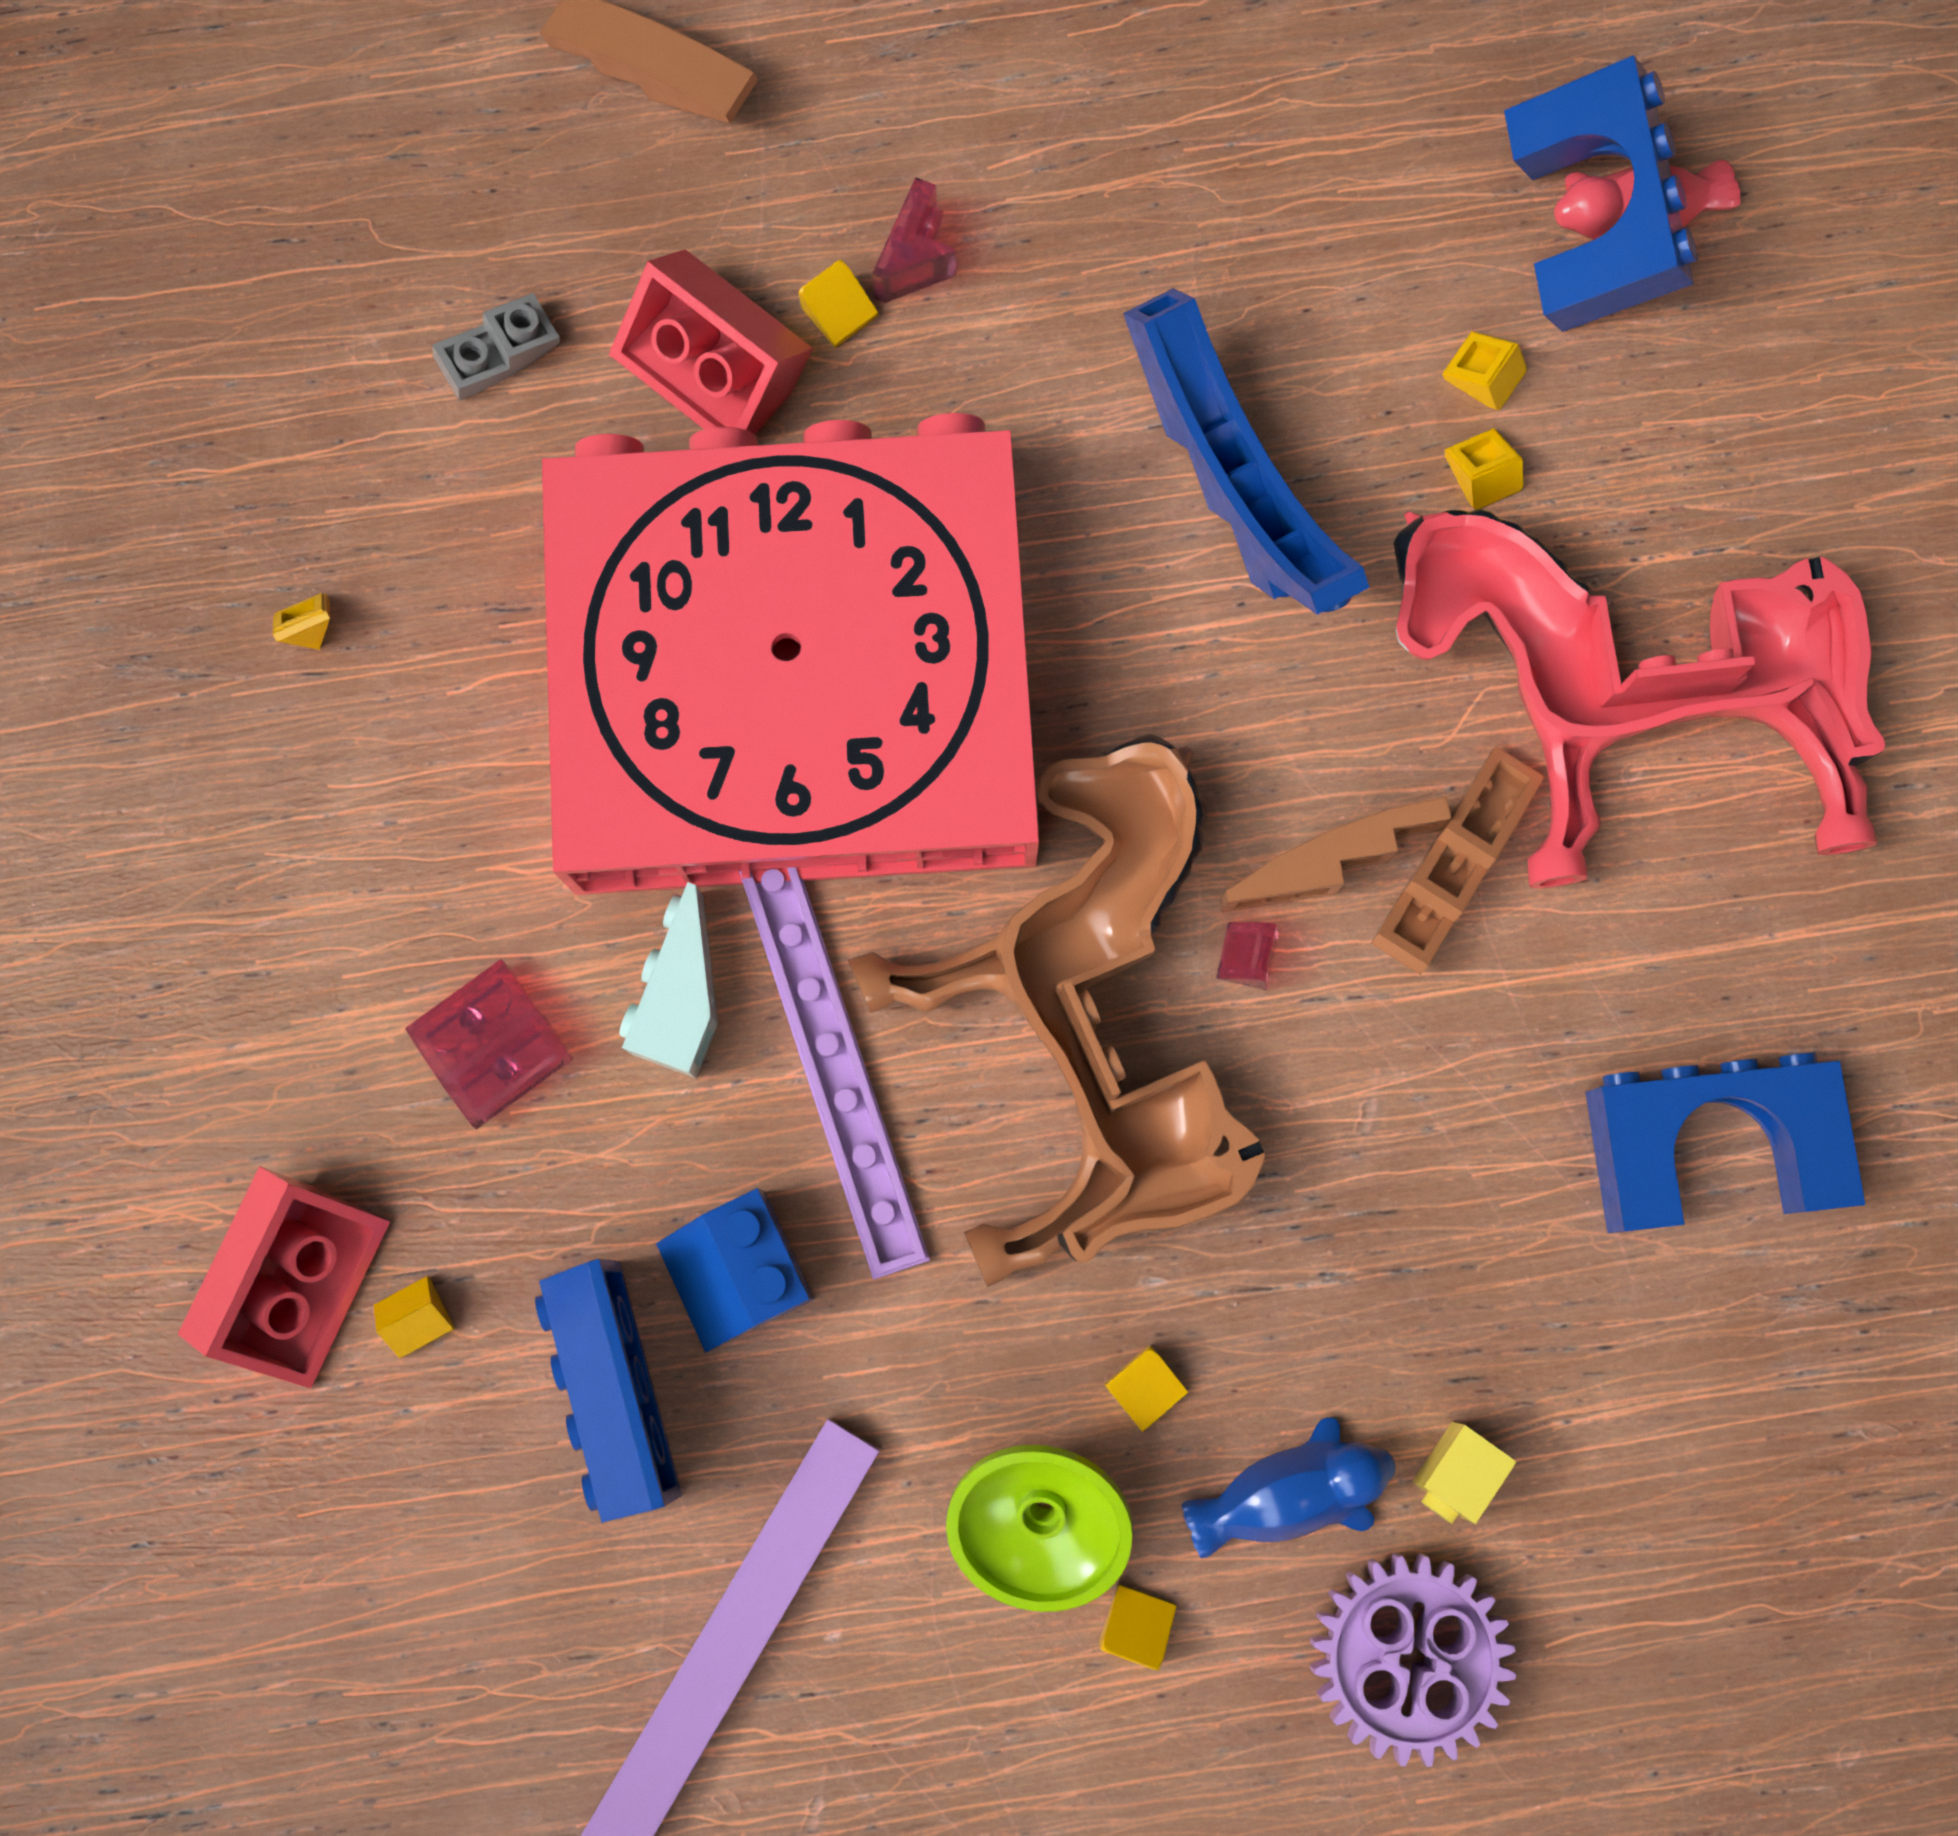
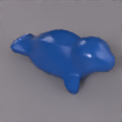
(1294, 1493)

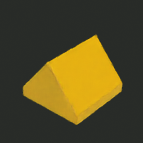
(412, 1318)

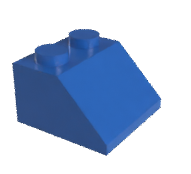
(734, 1269)

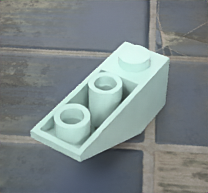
(678, 1004)

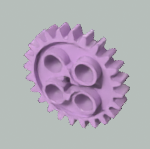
(1468, 1663)

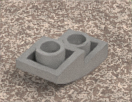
(502, 346)

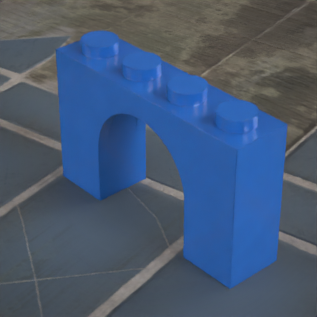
(1646, 248)
(1796, 1105)

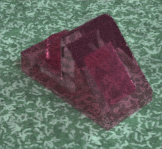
(911, 255)

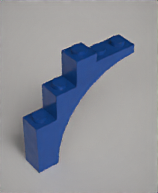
(1199, 410)

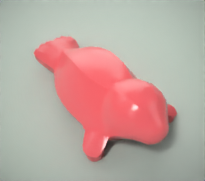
(1597, 203)

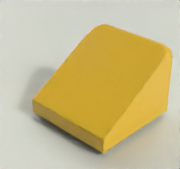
(837, 303)
(1486, 369)
(1486, 468)
(1145, 1388)
(1137, 1627)

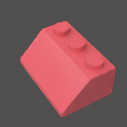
(707, 345)
(283, 1279)

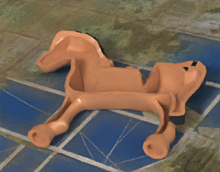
(1150, 1150)

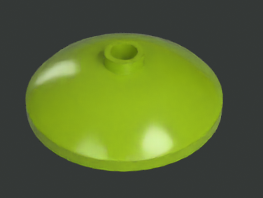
(1035, 1553)

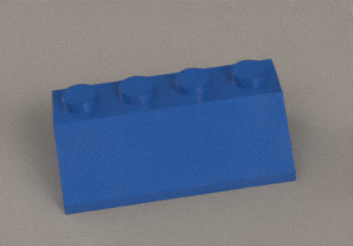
(608, 1390)

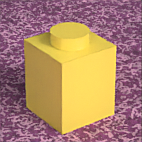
(1462, 1474)

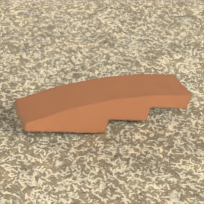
(649, 54)
(1458, 860)
(1317, 865)

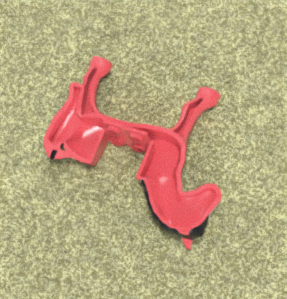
(1770, 662)

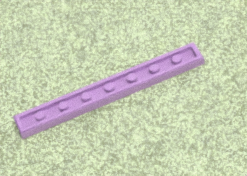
(836, 1073)
(734, 1635)

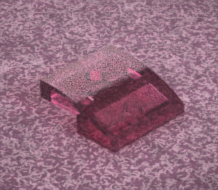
(488, 1044)

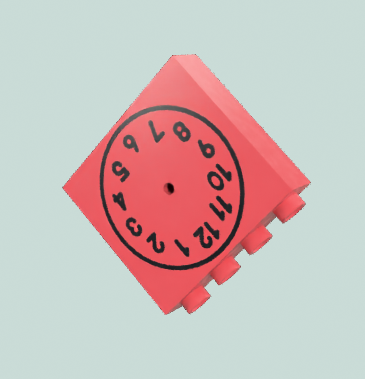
(786, 658)

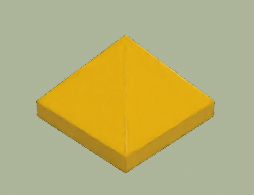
(303, 622)

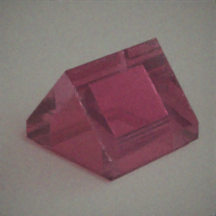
(1248, 953)

